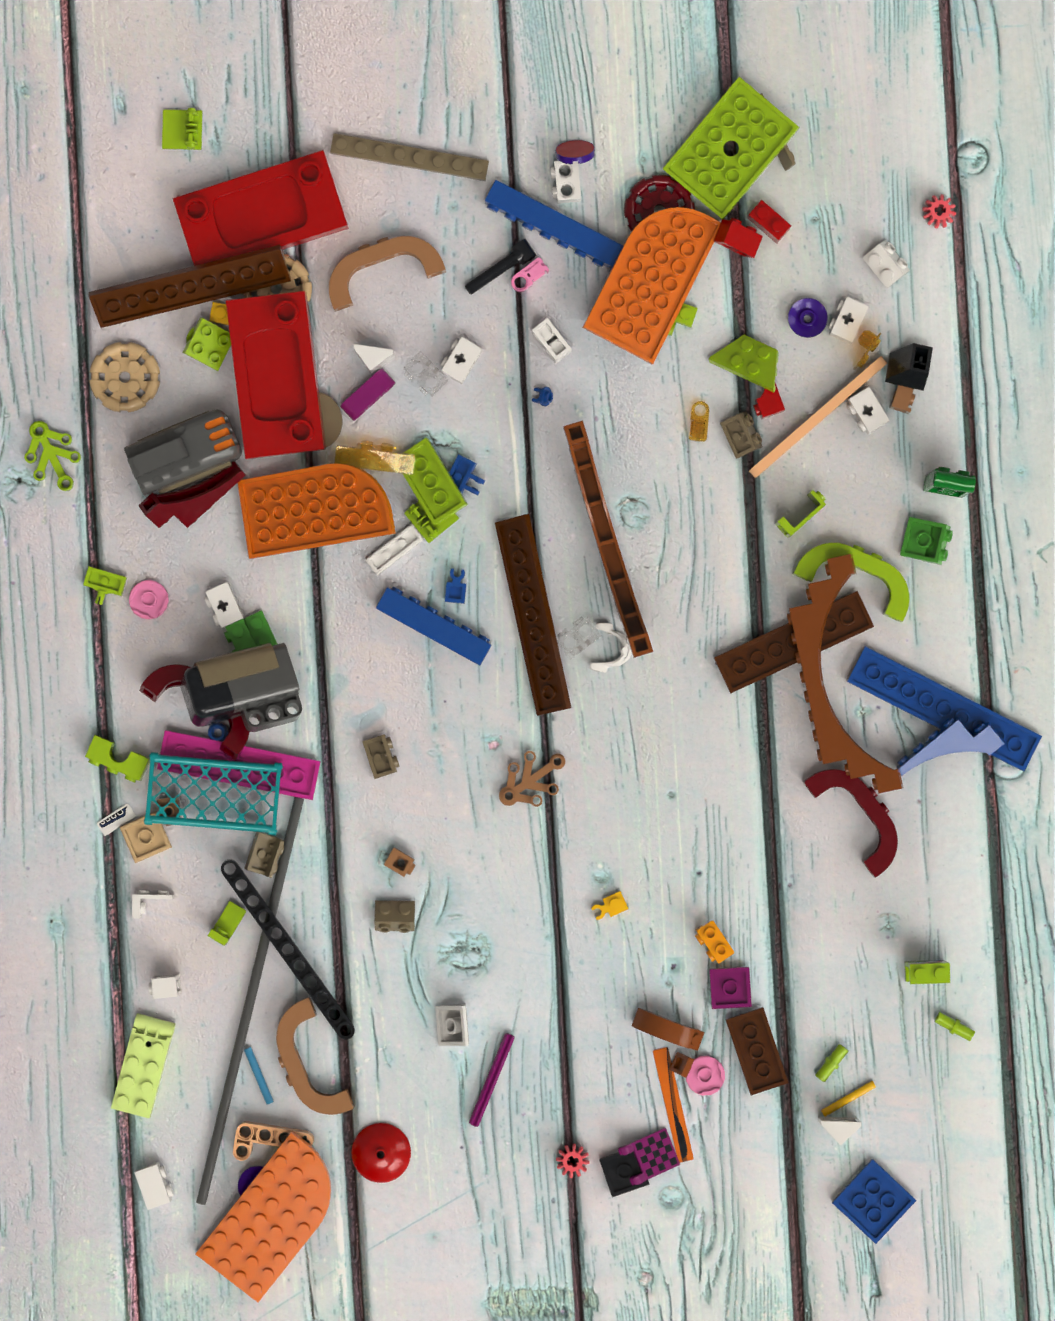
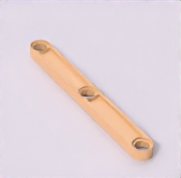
(816, 418)

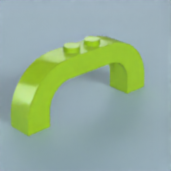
(871, 564)

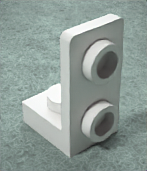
(139, 907)

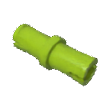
(954, 1026)
(831, 1062)

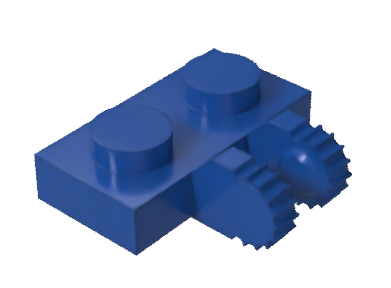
(462, 472)

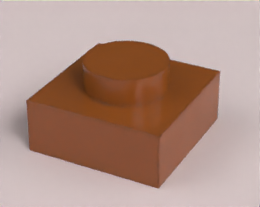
(681, 1064)

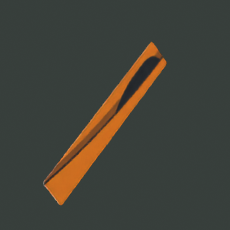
(673, 1105)

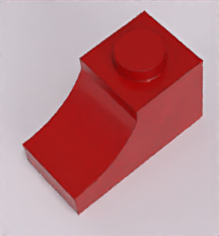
(768, 404)

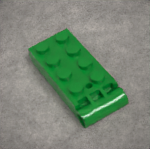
(949, 483)

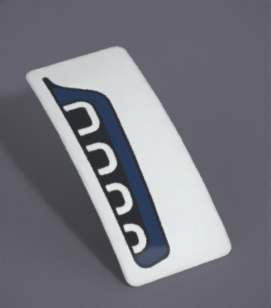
(116, 819)

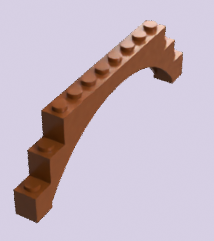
(606, 539)
(808, 628)

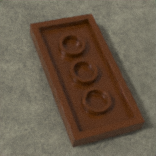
(756, 1051)

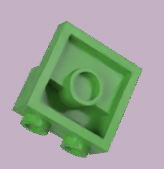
(926, 541)
(250, 632)

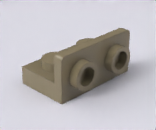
(741, 434)

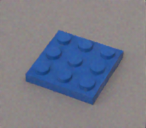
(874, 1201)

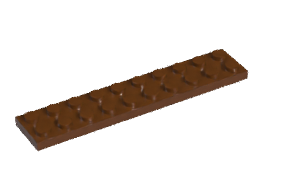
(190, 286)
(533, 615)

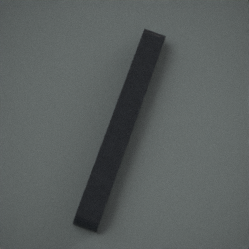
(291, 958)

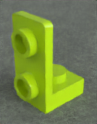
(227, 923)

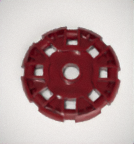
(654, 198)

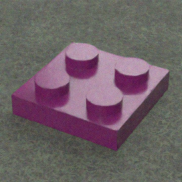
(730, 987)

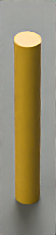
(848, 1098)

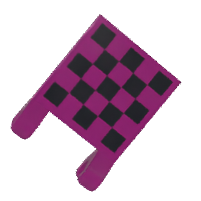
(654, 1155)

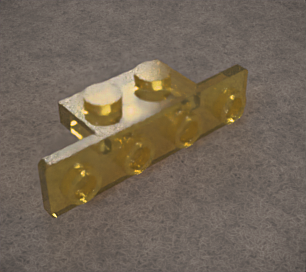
(375, 457)

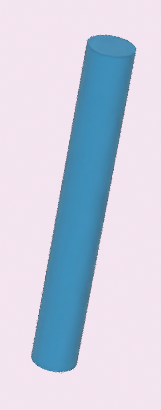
(258, 1075)

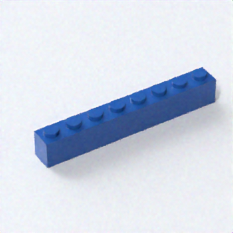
(552, 225)

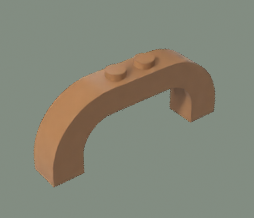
(371, 255)
(297, 1075)

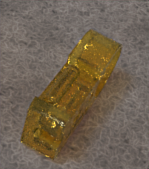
(699, 425)

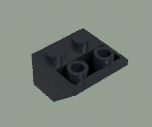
(909, 366)

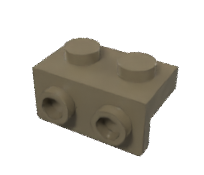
(380, 756)
(264, 854)
(394, 916)

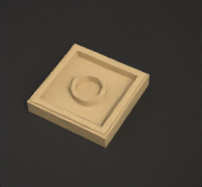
(145, 839)

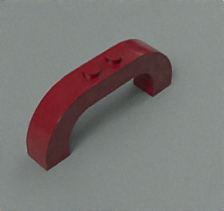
(171, 676)
(876, 812)

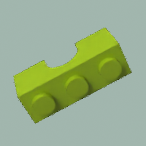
(101, 753)

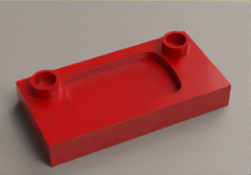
(262, 210)
(275, 375)

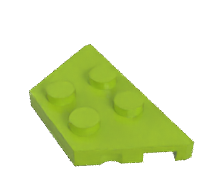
(749, 361)

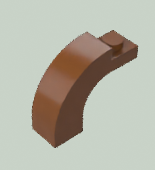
(667, 1029)

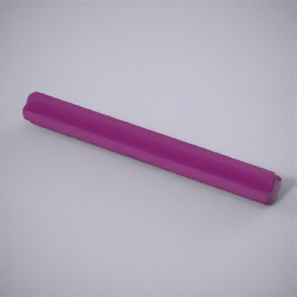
(491, 1080)

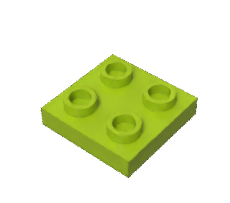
(207, 344)

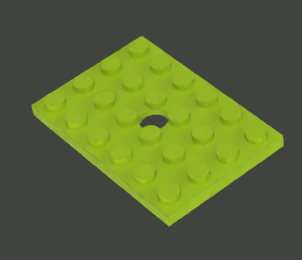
(739, 117)

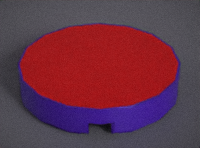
(575, 151)

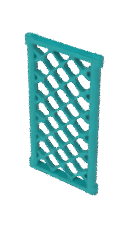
(270, 829)

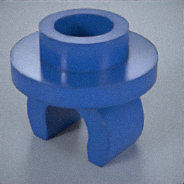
(545, 396)

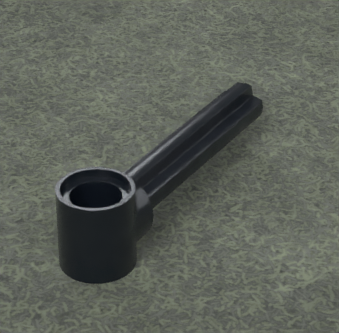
(521, 253)

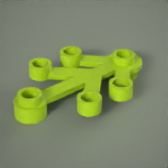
(50, 452)

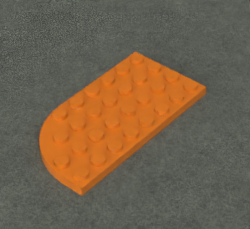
(652, 280)
(312, 509)
(271, 1219)

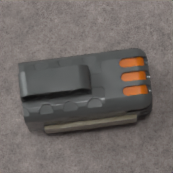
(183, 453)

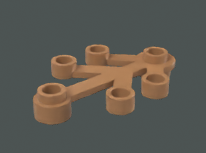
(529, 781)

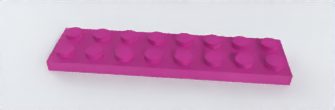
(296, 779)

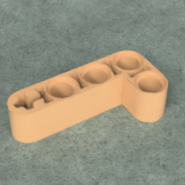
(255, 1137)

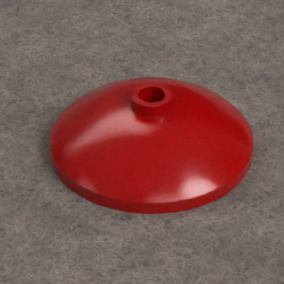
(381, 1138)

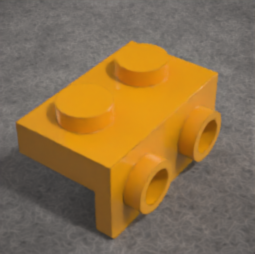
(715, 941)

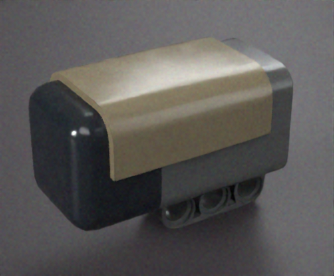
(243, 685)

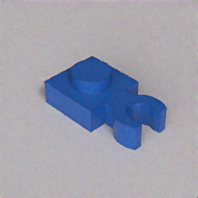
(455, 590)

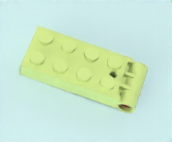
(143, 1066)

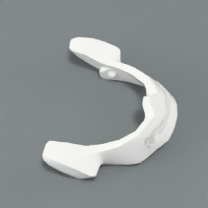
(625, 649)

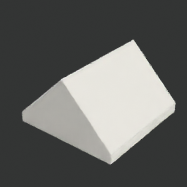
(374, 357)
(452, 1025)
(840, 1127)

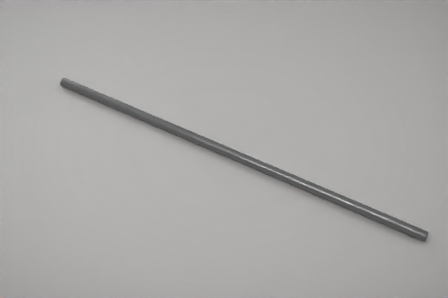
(248, 1005)

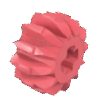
(933, 205)
(569, 1166)

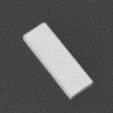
(394, 549)

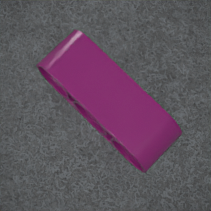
(367, 394)

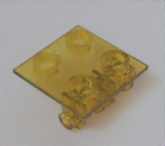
(870, 342)

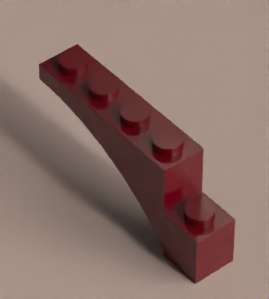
(192, 502)

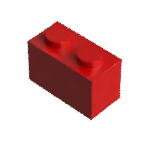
(769, 221)
(738, 238)

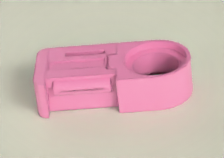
(530, 273)

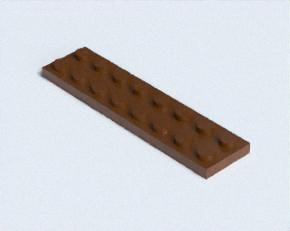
(776, 649)

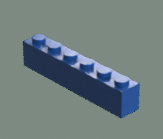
(433, 626)

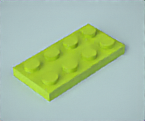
(433, 483)

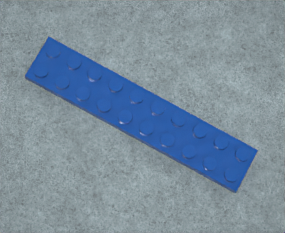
(938, 704)

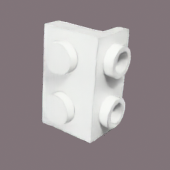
(886, 263)

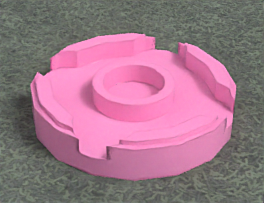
(148, 599)
(705, 1075)

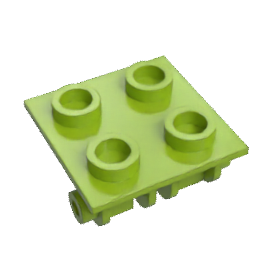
(182, 129)
(423, 524)

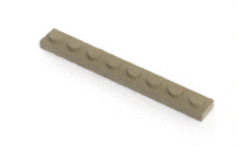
(409, 157)

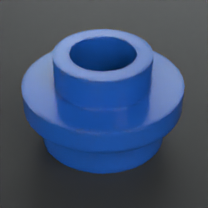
(213, 727)

